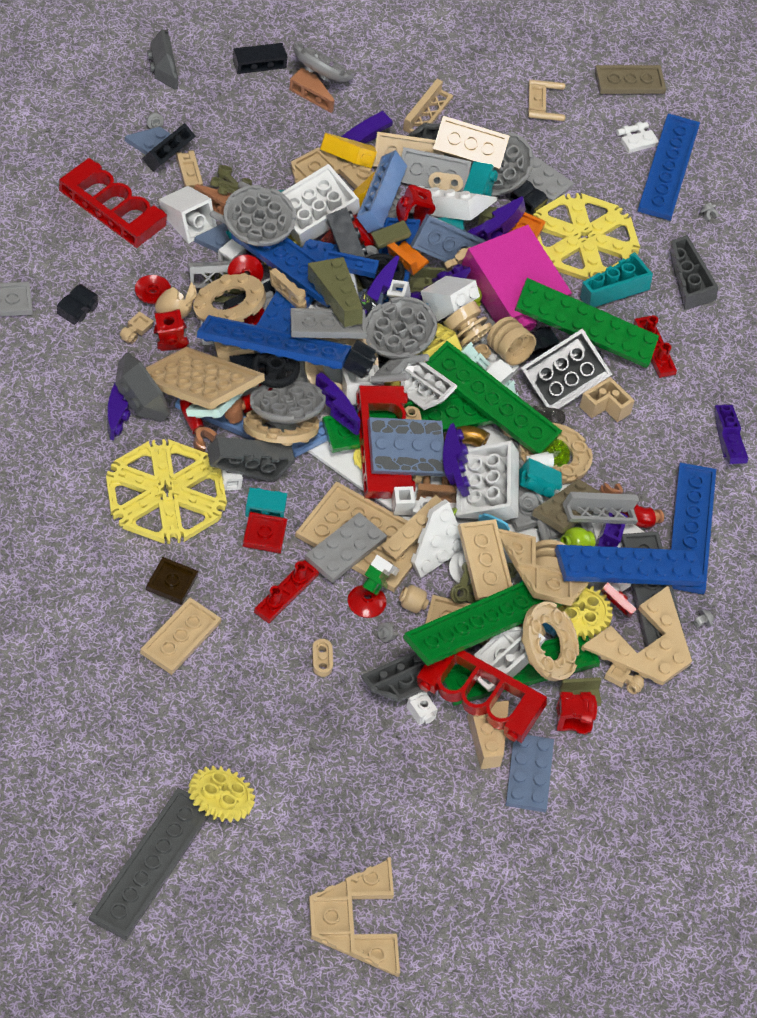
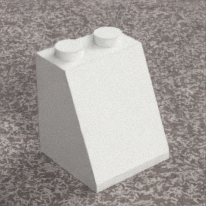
(188, 212)
(449, 295)

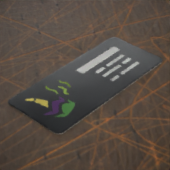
(367, 302)

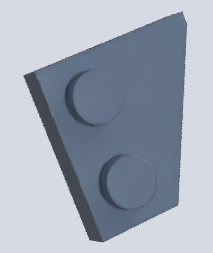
(147, 140)
(213, 238)

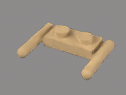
(537, 100)

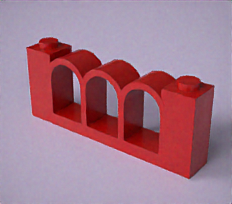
(91, 173)
(379, 399)
(514, 726)

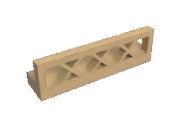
(423, 105)

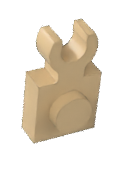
(457, 260)

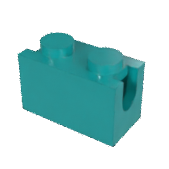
(481, 179)
(540, 478)
(266, 502)

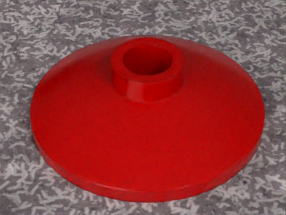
(246, 263)
(149, 284)
(366, 607)

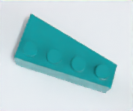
(617, 282)

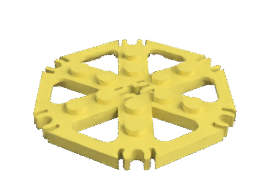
(581, 226)
(153, 489)

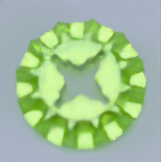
(564, 455)

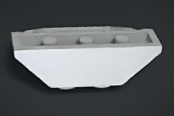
(426, 385)
(505, 654)

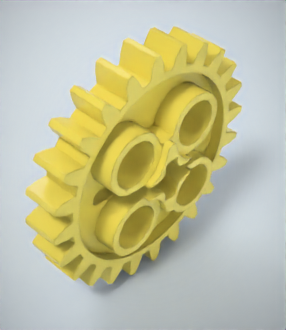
(582, 612)
(221, 794)

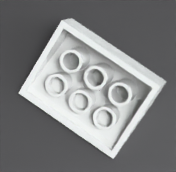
(317, 197)
(458, 204)
(493, 481)

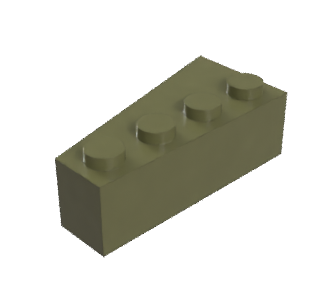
(336, 286)

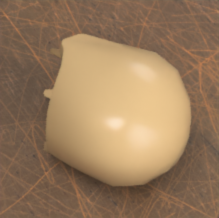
(173, 299)

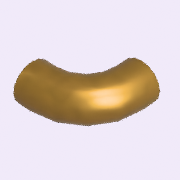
(473, 435)

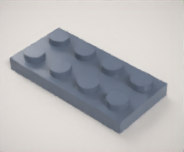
(442, 239)
(530, 773)

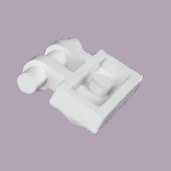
(638, 141)

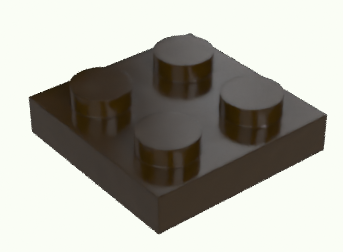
(172, 580)

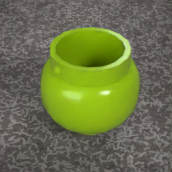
(579, 537)

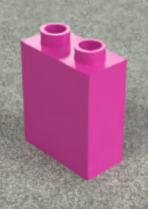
(502, 268)

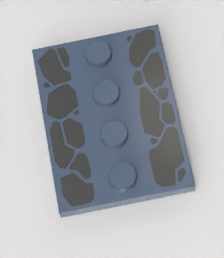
(406, 446)

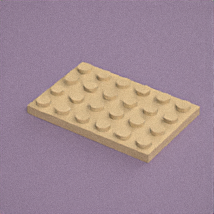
(202, 377)
(339, 507)

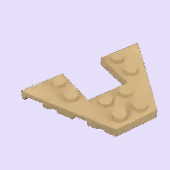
(317, 158)
(541, 581)
(661, 658)
(333, 918)

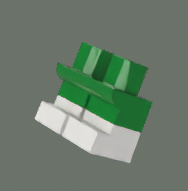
(378, 574)

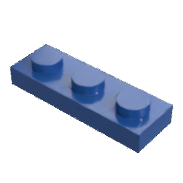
(355, 264)

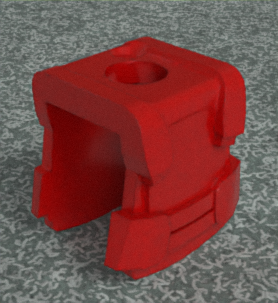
(411, 197)
(170, 330)
(576, 712)

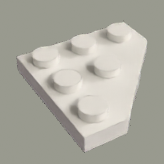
(437, 540)

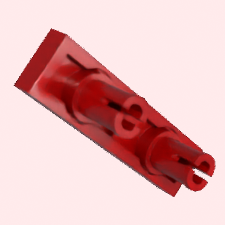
(661, 358)
(286, 591)

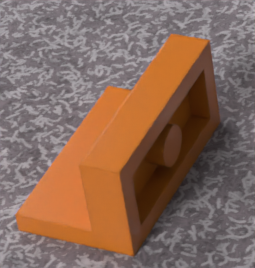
(409, 257)

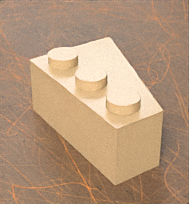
(488, 740)

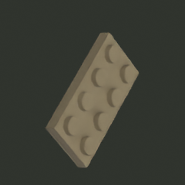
(630, 79)
(553, 512)

